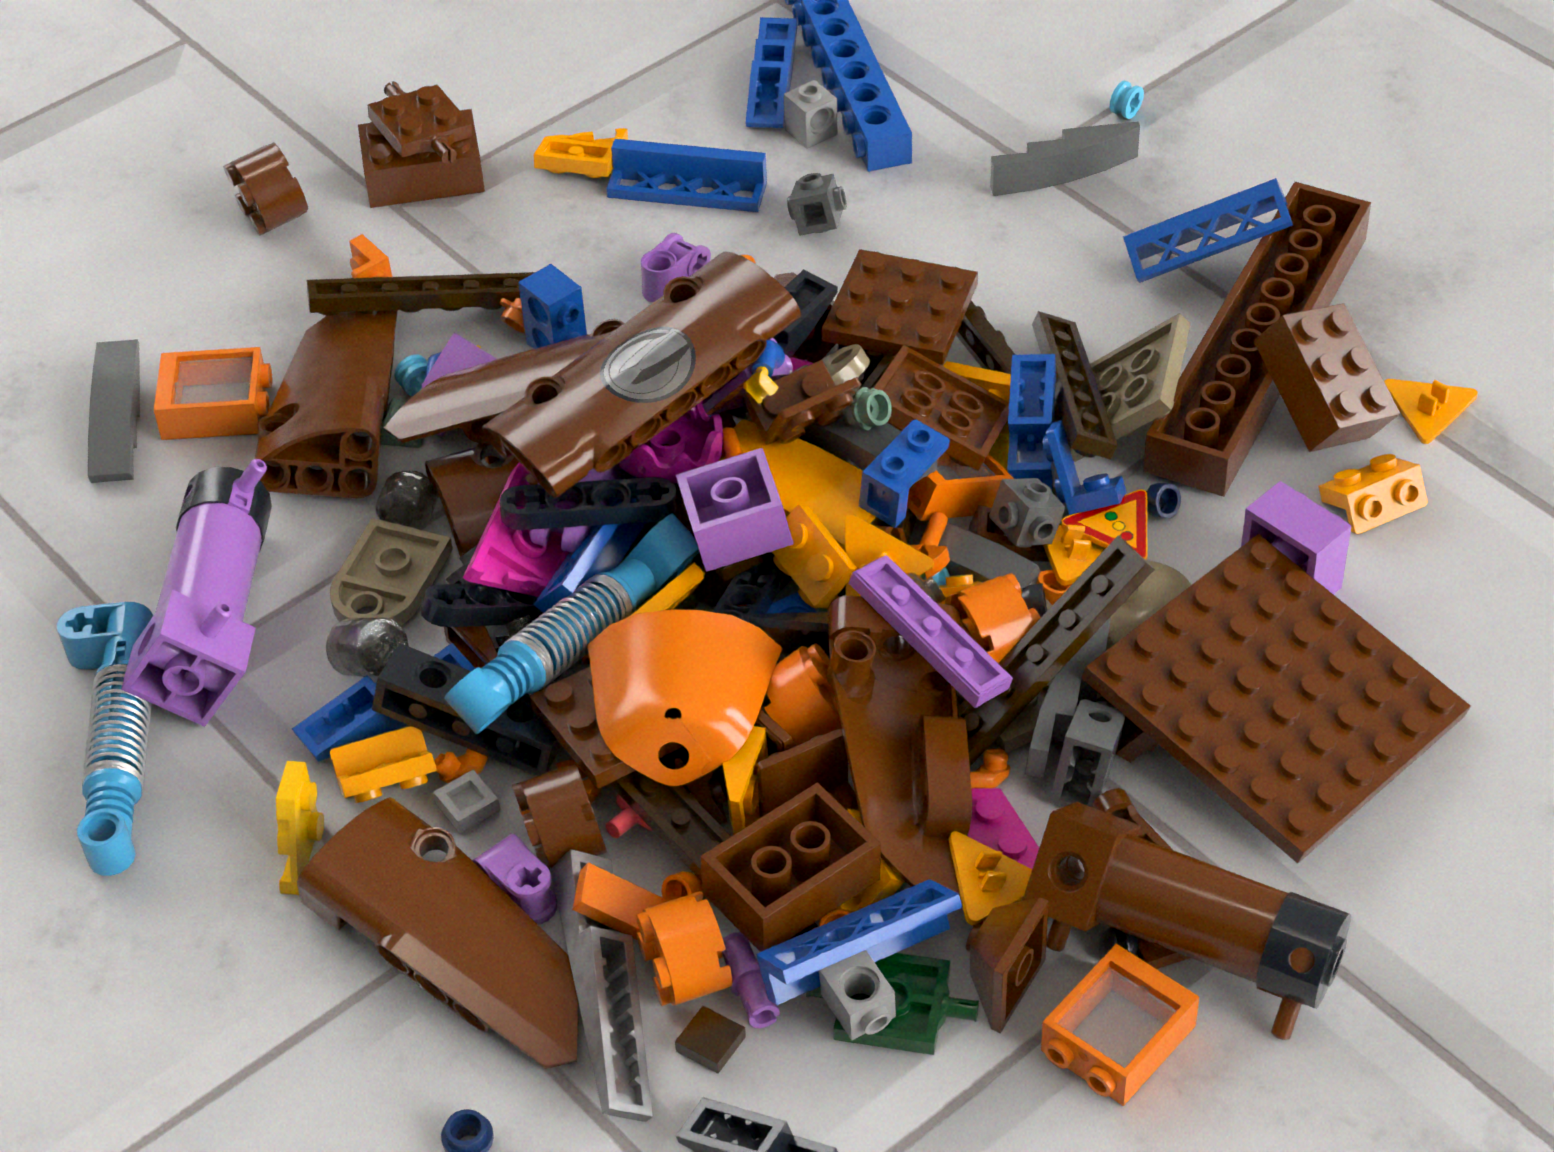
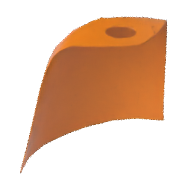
(683, 660)

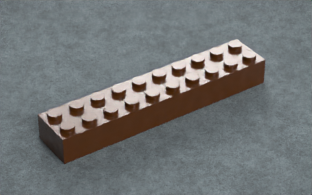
(1226, 384)

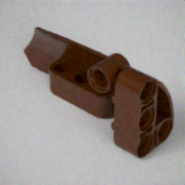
(328, 394)
(900, 742)
(447, 929)

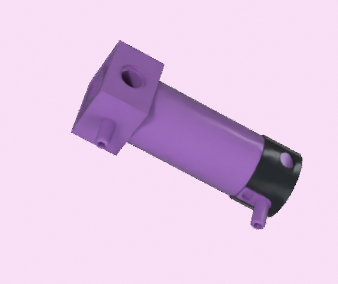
(197, 637)

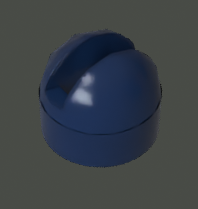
(1165, 495)

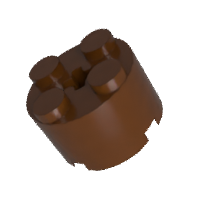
(266, 188)
(559, 815)

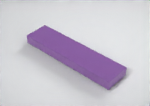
(930, 631)

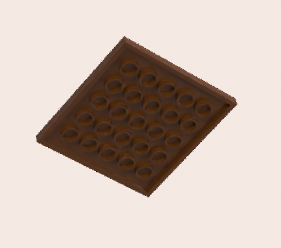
(1276, 696)

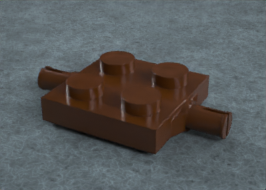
(420, 121)

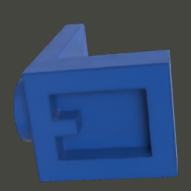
(897, 468)
(1096, 490)

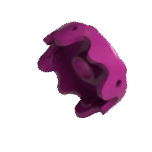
(692, 442)

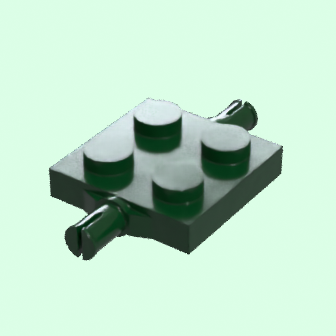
(920, 1004)

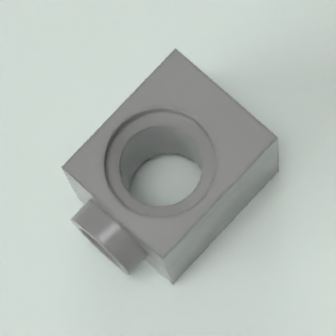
(810, 114)
(852, 977)

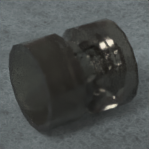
(363, 645)

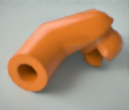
(993, 770)

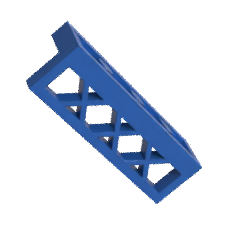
(689, 170)
(1203, 223)
(598, 553)
(877, 928)

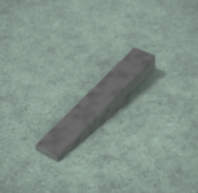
(607, 996)

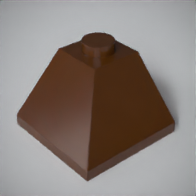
(1007, 956)

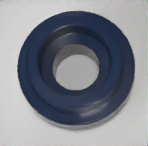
(467, 1123)

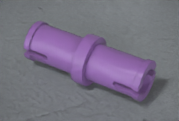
(748, 981)

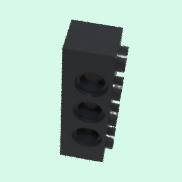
(414, 693)

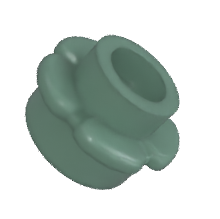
(871, 408)

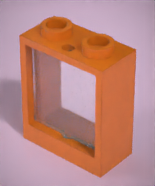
(211, 393)
(956, 488)
(1119, 1024)

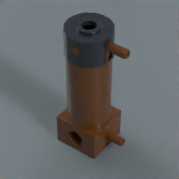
(1186, 906)

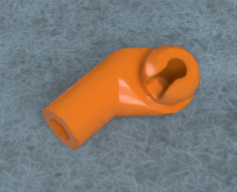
(452, 767)

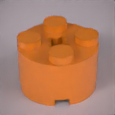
(994, 614)
(802, 696)
(684, 949)

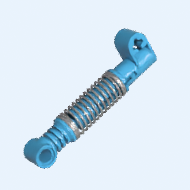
(529, 659)
(114, 781)

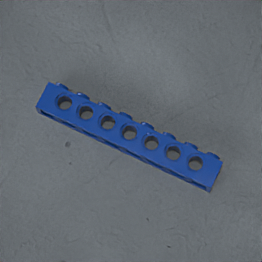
(857, 82)

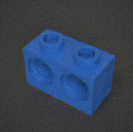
(551, 307)

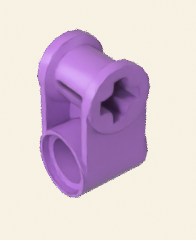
(670, 260)
(520, 877)

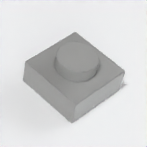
(466, 801)

